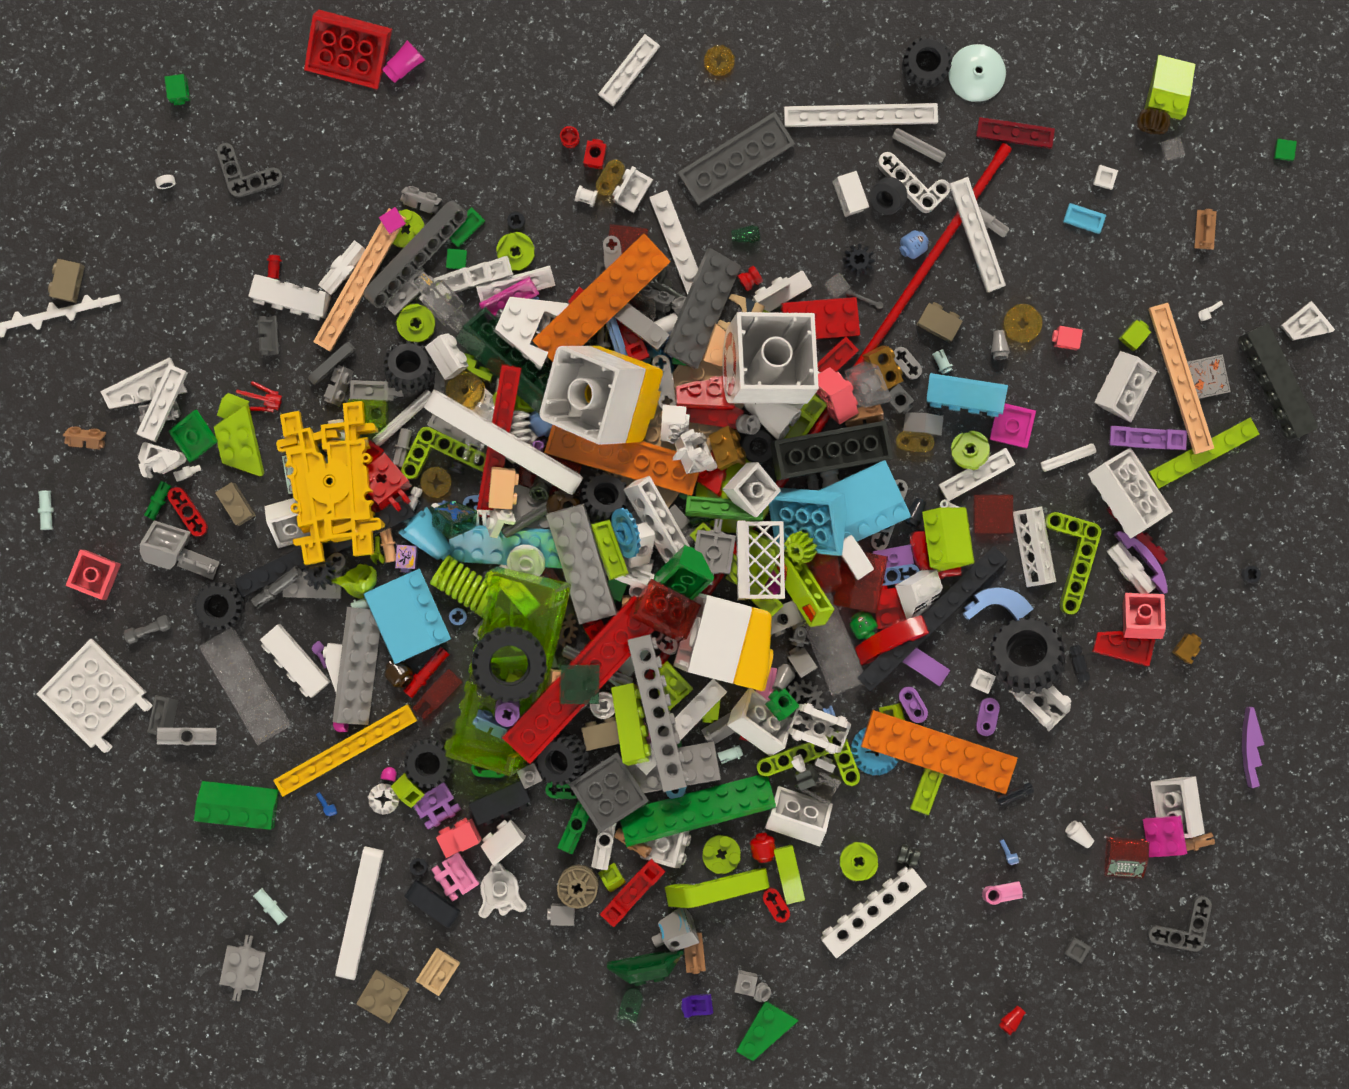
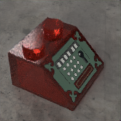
(1126, 857)

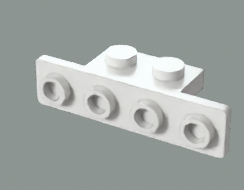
(781, 291)

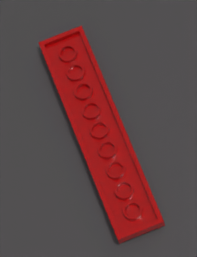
(546, 715)

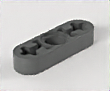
(331, 363)

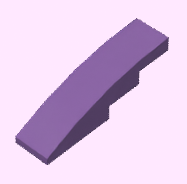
(1250, 741)

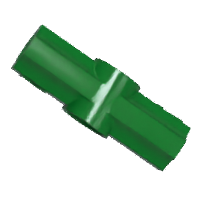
(570, 836)

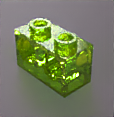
(370, 406)

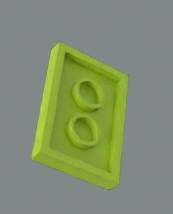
(764, 560)

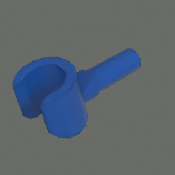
(328, 810)

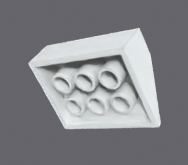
(1130, 492)

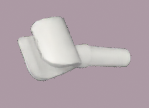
(1205, 314)

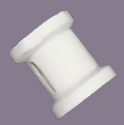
(586, 196)

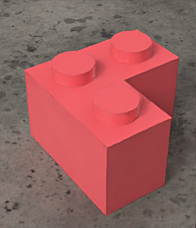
(837, 395)
(458, 838)

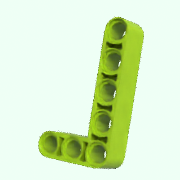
(434, 443)
(1087, 561)
(811, 754)
(716, 890)

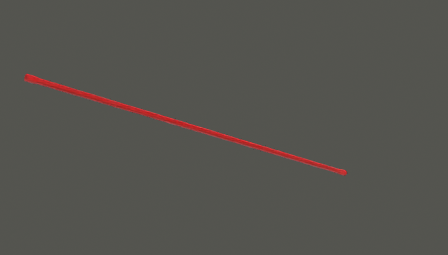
(998, 159)

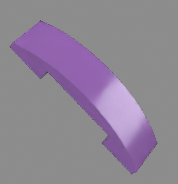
(1148, 438)
(1158, 577)
(927, 666)

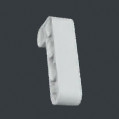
(910, 179)

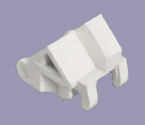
(694, 458)
(158, 459)

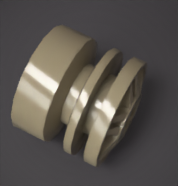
(573, 875)

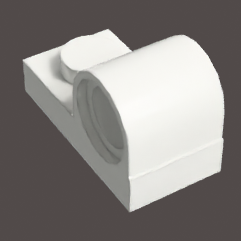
(637, 579)

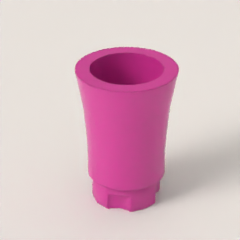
(403, 62)

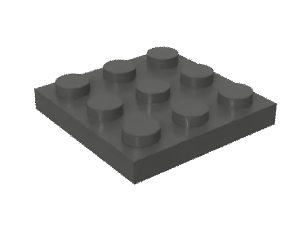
(608, 792)

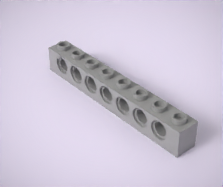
(668, 780)

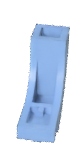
(1011, 600)

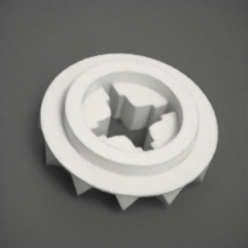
(376, 804)

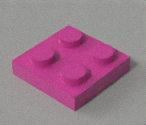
(1013, 426)
(1165, 836)

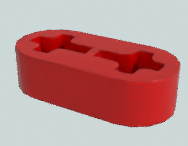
(772, 907)

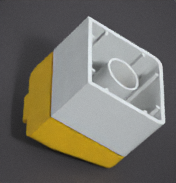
(601, 394)
(728, 643)

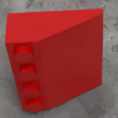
(347, 48)

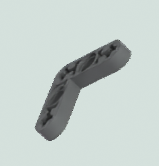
(239, 179)
(1191, 931)

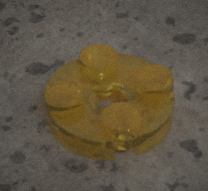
(1014, 330)
(460, 382)

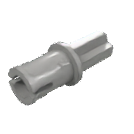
(994, 224)
(402, 447)

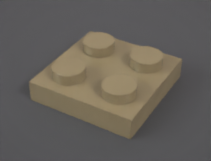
(382, 996)

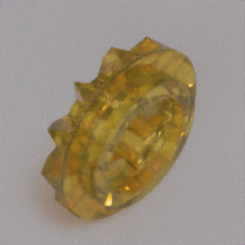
(711, 64)
(429, 475)

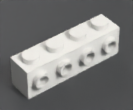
(295, 661)

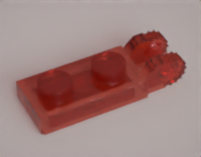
(439, 692)

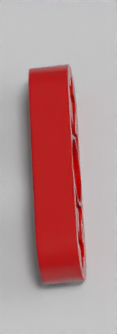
(175, 502)

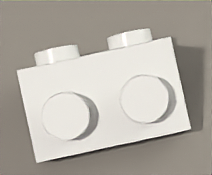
(632, 189)

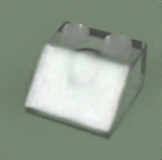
(868, 384)

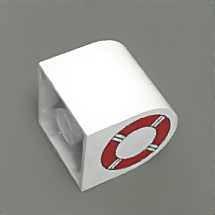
(770, 358)

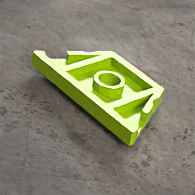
(238, 442)

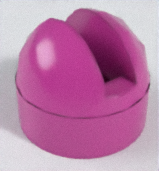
(341, 727)
(389, 774)

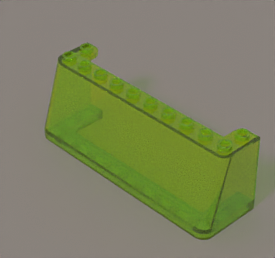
(513, 601)

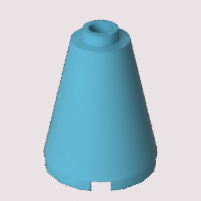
(425, 536)

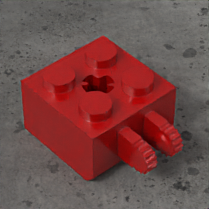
(396, 483)

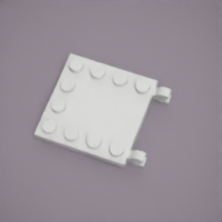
(92, 694)

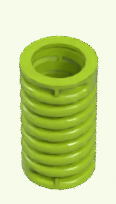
(459, 587)

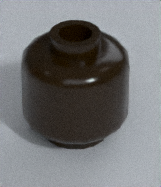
(398, 674)

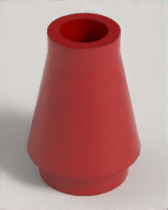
(1012, 1020)

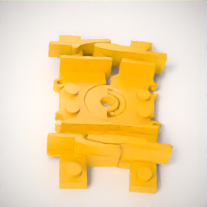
(338, 509)

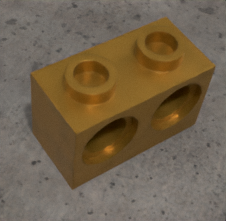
(887, 365)

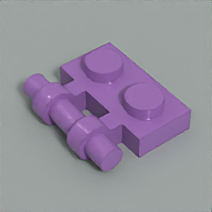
(433, 800)

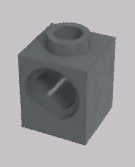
(899, 391)

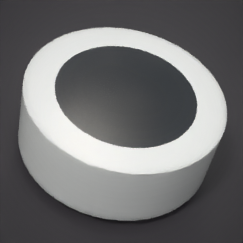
(165, 181)

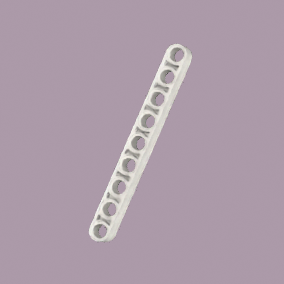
(503, 442)

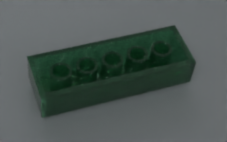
(493, 351)

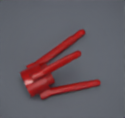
(272, 401)

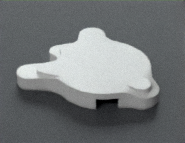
(500, 891)

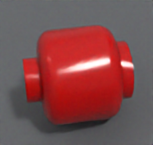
(762, 847)

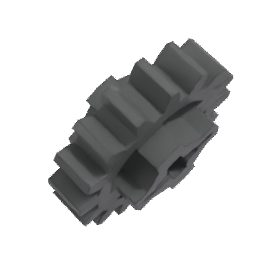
(814, 695)

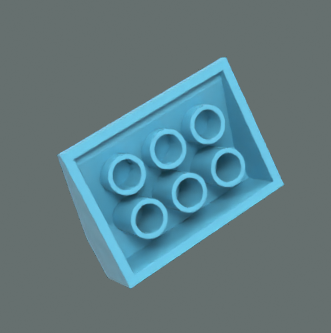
(966, 394)
(871, 501)
(812, 512)
(407, 616)

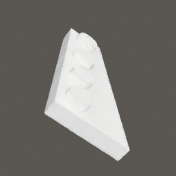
(138, 387)

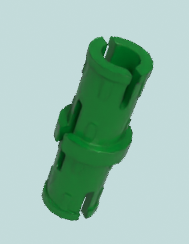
(157, 500)

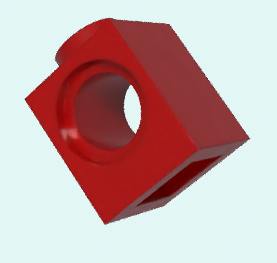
(590, 161)

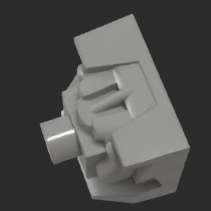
(163, 544)

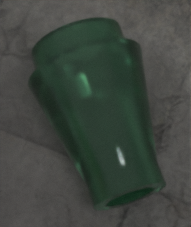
(746, 234)

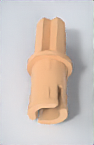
(388, 546)

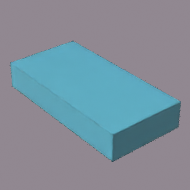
(1084, 218)

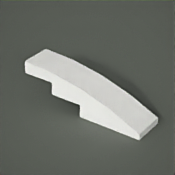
(477, 274)

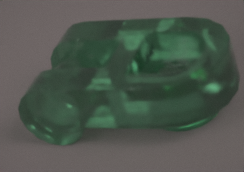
(633, 999)

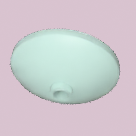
(974, 85)

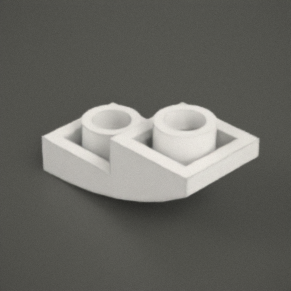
(855, 558)

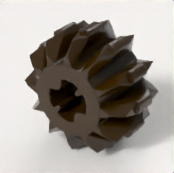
(1153, 121)

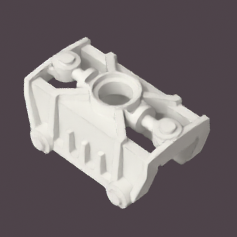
(1050, 697)
(815, 738)

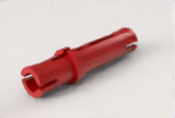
(425, 673)

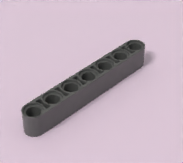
(415, 254)

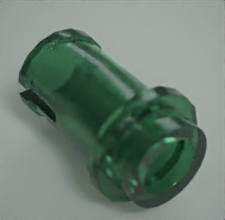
(697, 520)

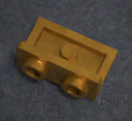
(727, 448)

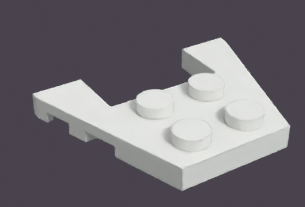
(521, 321)

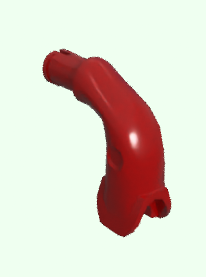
(920, 555)

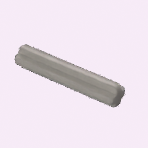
(919, 145)

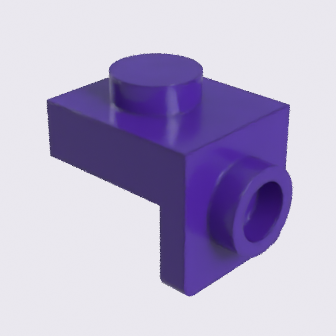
(697, 1005)

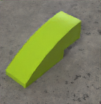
(809, 415)
(789, 874)

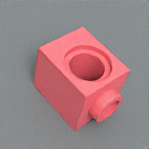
(1067, 338)

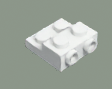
(669, 849)

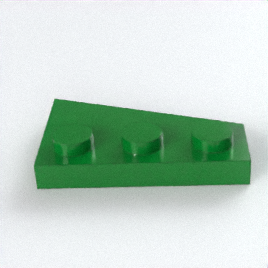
(764, 1030)

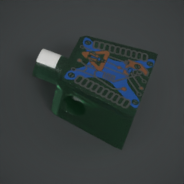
(453, 518)

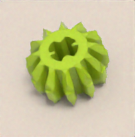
(800, 547)

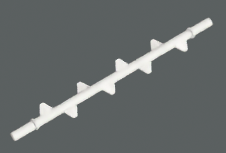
(52, 312)

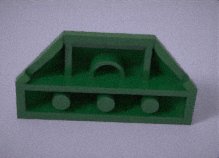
(646, 967)

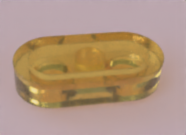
(610, 178)
(914, 441)

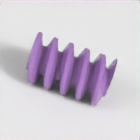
(507, 712)

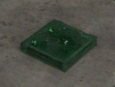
(579, 684)

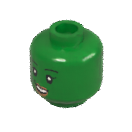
(863, 625)

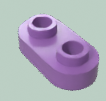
(913, 704)
(986, 716)

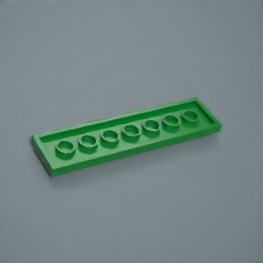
(698, 809)

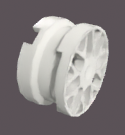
(605, 707)

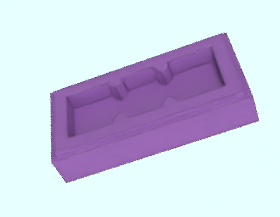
(897, 556)

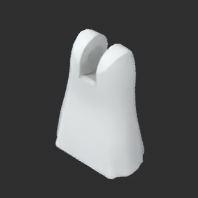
(775, 417)

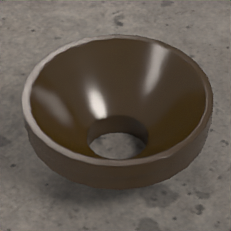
(557, 499)

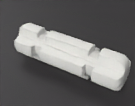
(415, 493)

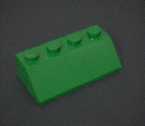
(686, 573)
(236, 805)

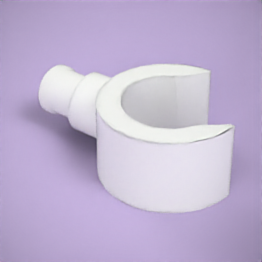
(186, 472)

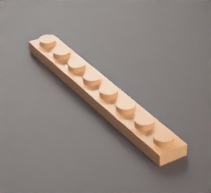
(355, 287)
(1181, 378)

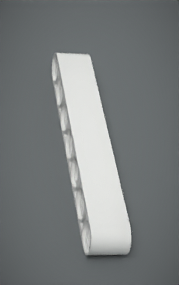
(359, 913)

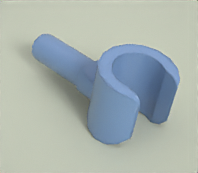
(1011, 858)

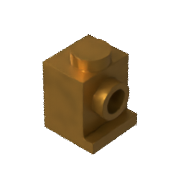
(1188, 647)

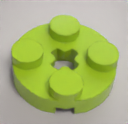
(416, 224)
(526, 249)
(422, 314)
(973, 460)
(711, 849)
(869, 859)

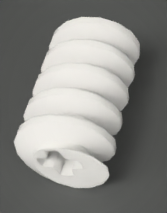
(518, 425)

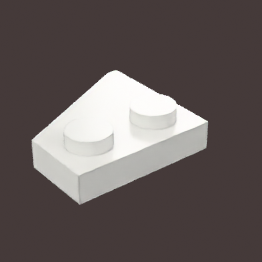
(1307, 323)

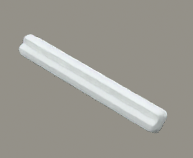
(401, 419)

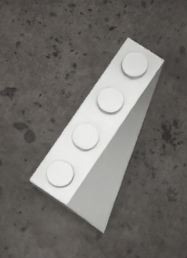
(289, 296)

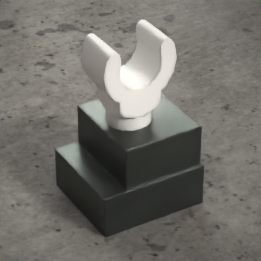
(805, 775)

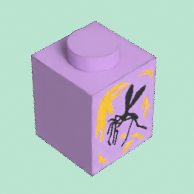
(406, 558)

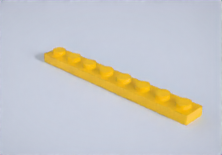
(345, 750)

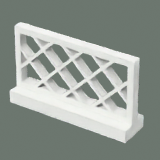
(743, 555)

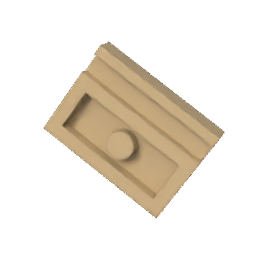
(437, 971)

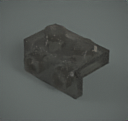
(825, 786)

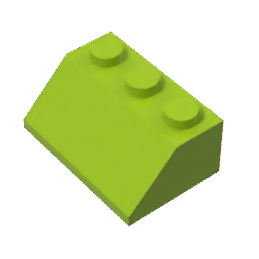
(948, 538)

